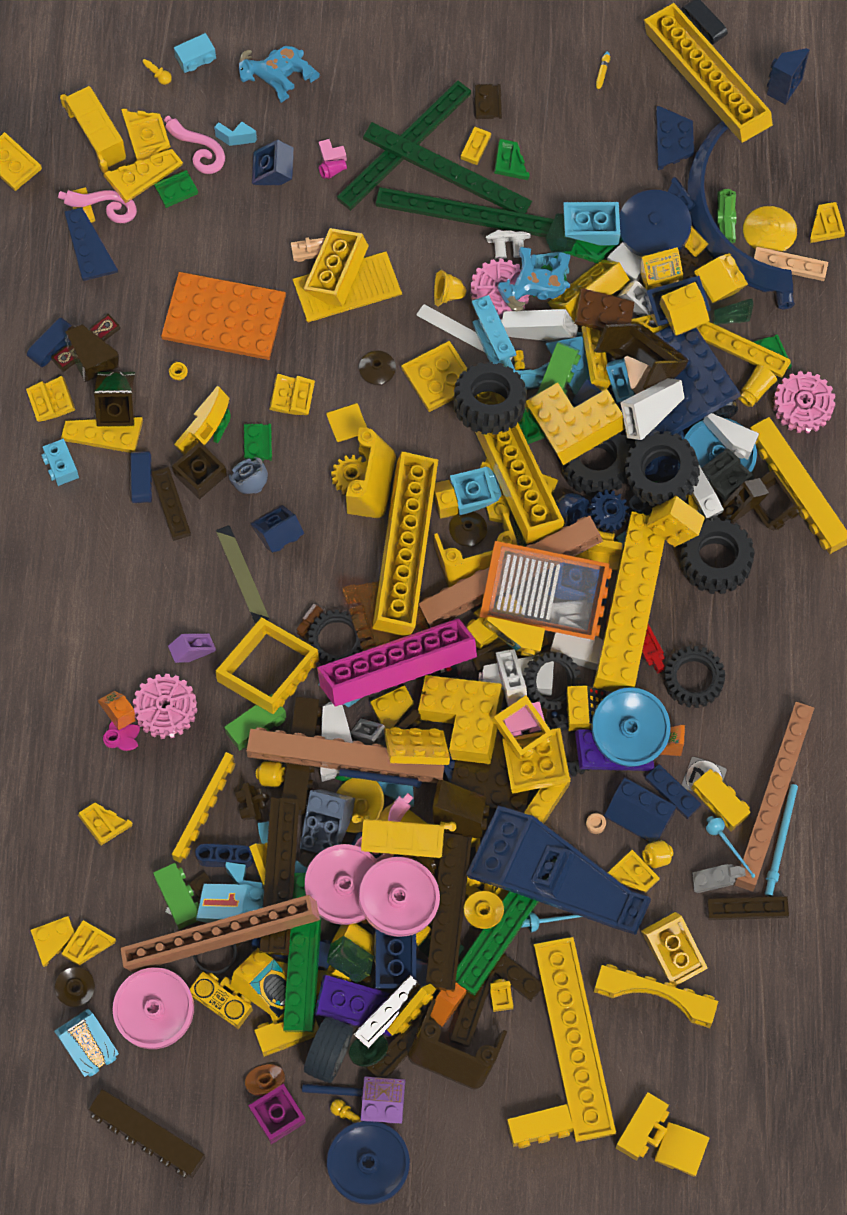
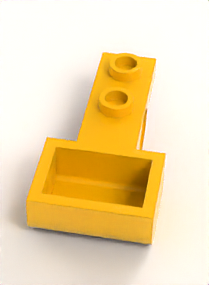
(357, 935)

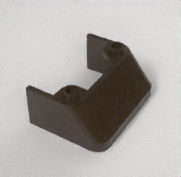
(644, 346)
(449, 1061)

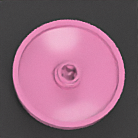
(335, 882)
(399, 896)
(153, 1008)

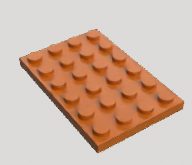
(223, 315)

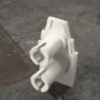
(500, 237)

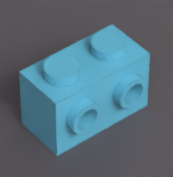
(195, 53)
(60, 462)

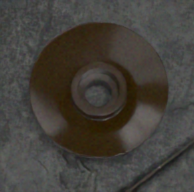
(380, 374)
(468, 536)
(74, 977)

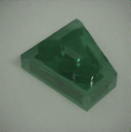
(734, 313)

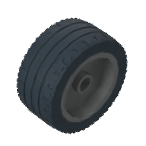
(328, 1049)

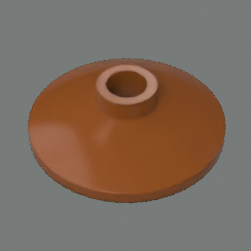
(264, 1079)

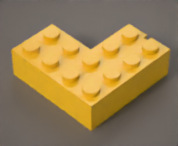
(575, 429)
(470, 708)

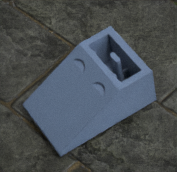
(326, 820)

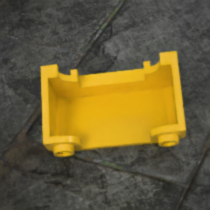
(371, 496)

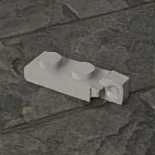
(716, 877)

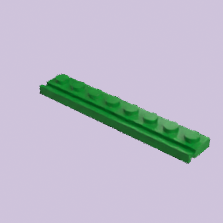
(494, 942)
(302, 970)

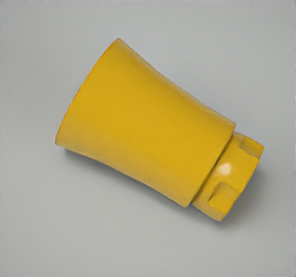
(757, 385)

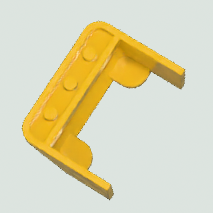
(457, 568)

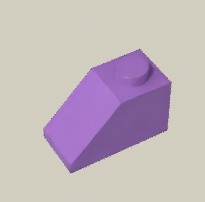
(191, 647)

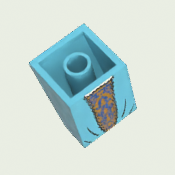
(86, 1043)

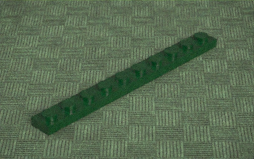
(416, 133)
(446, 169)
(463, 212)

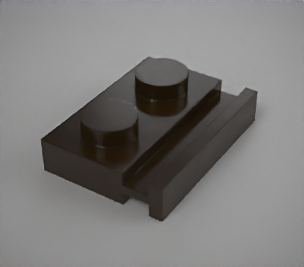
(488, 101)

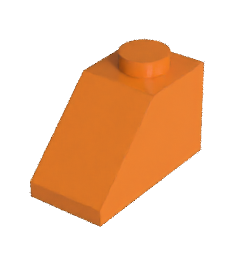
(447, 1003)

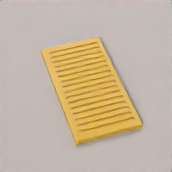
(372, 284)

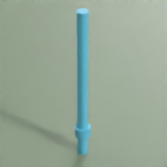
(773, 875)

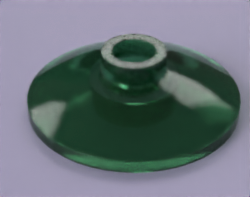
(365, 1056)

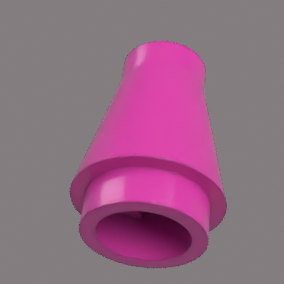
(331, 168)

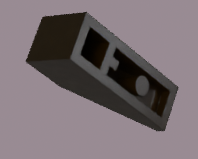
(743, 500)

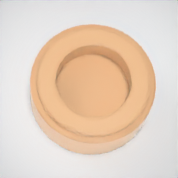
(595, 823)

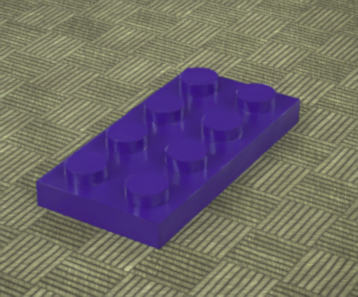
(593, 759)
(348, 1001)

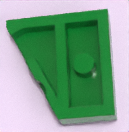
(510, 161)
(530, 427)

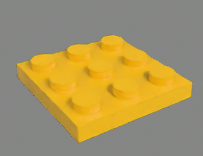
(435, 375)
(416, 746)
(542, 768)

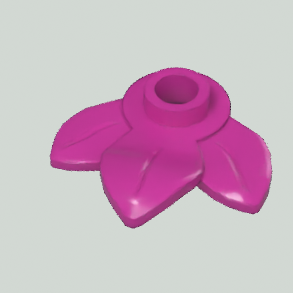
(124, 737)

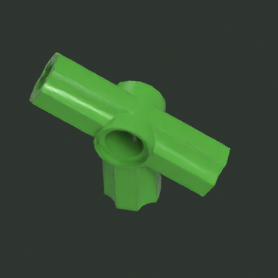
(726, 213)

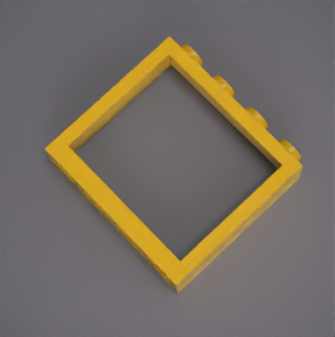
(246, 646)

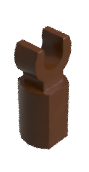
(313, 613)

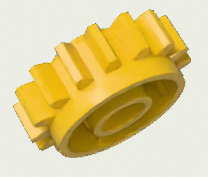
(344, 469)

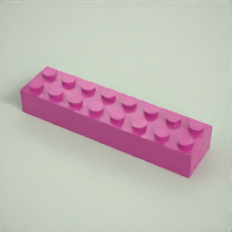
(396, 662)

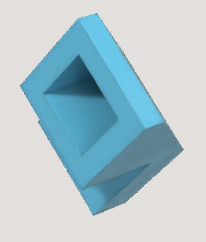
(241, 135)
(238, 874)

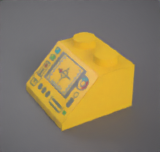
(661, 269)

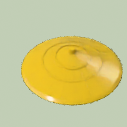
(770, 228)
(368, 800)

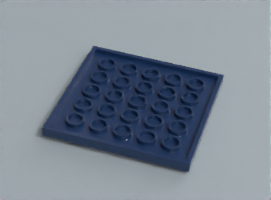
(703, 382)

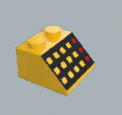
(581, 706)

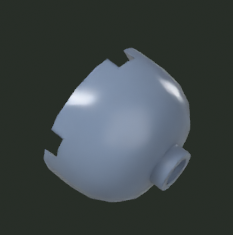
(249, 476)

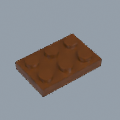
(600, 309)

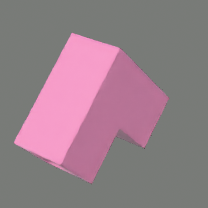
(329, 153)

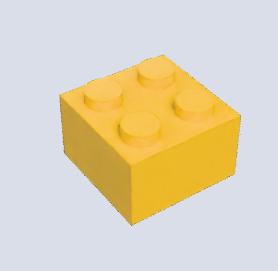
(675, 521)

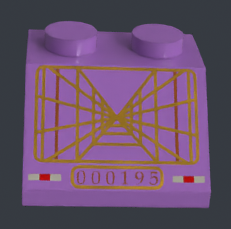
(383, 1100)

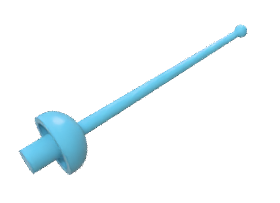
(715, 827)
(533, 920)

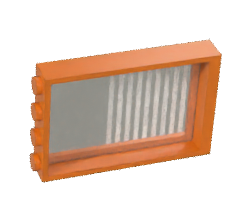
(546, 590)

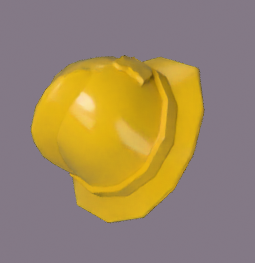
(447, 288)

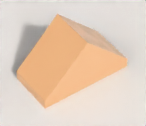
(637, 373)

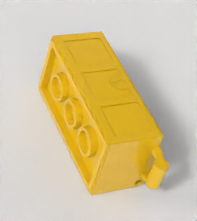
(96, 126)
(402, 837)

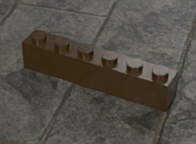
(297, 776)
(146, 1134)

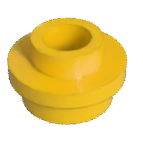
(175, 367)

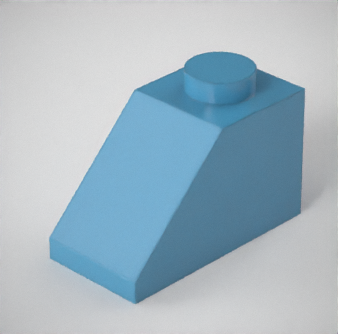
(619, 380)

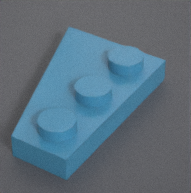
(581, 371)

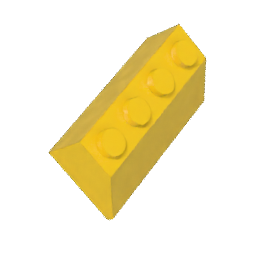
(336, 266)
(603, 278)

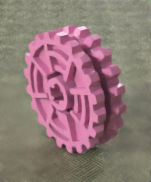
(487, 283)
(790, 404)
(166, 720)

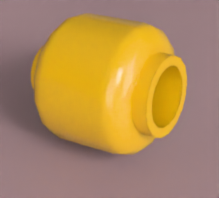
(271, 773)
(657, 854)

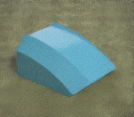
(475, 489)

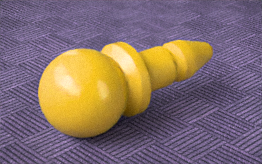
(164, 77)
(339, 1108)

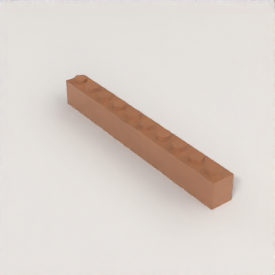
(470, 592)
(334, 755)
(775, 794)
(220, 933)

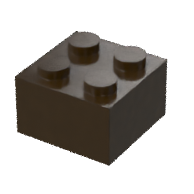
(199, 470)

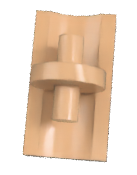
(306, 249)

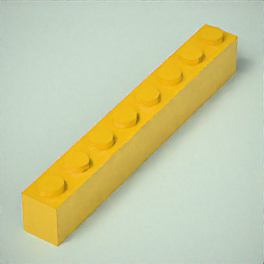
(815, 509)

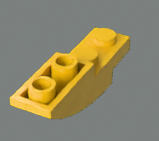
(207, 421)

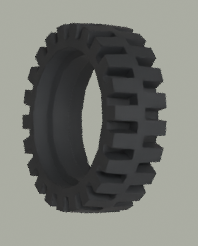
(320, 623)
(531, 676)

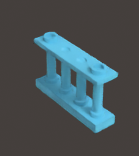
(492, 333)

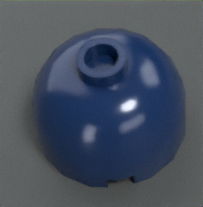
(572, 508)

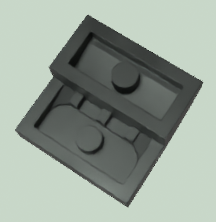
(726, 473)

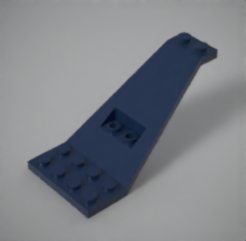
(519, 856)

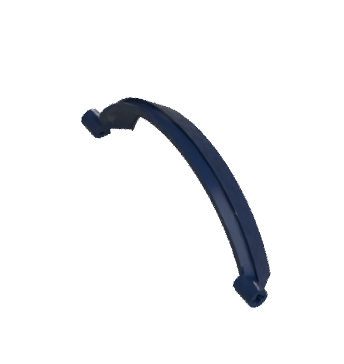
(756, 273)

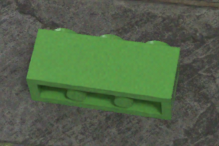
(560, 367)
(254, 718)
(177, 895)

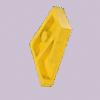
(103, 823)
(634, 873)

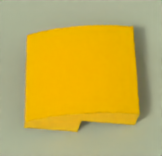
(292, 395)
(50, 399)
(681, 1149)

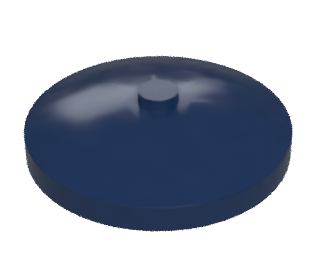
(654, 222)
(368, 1163)

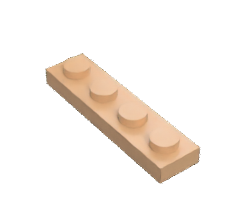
(797, 264)

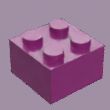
(277, 1114)

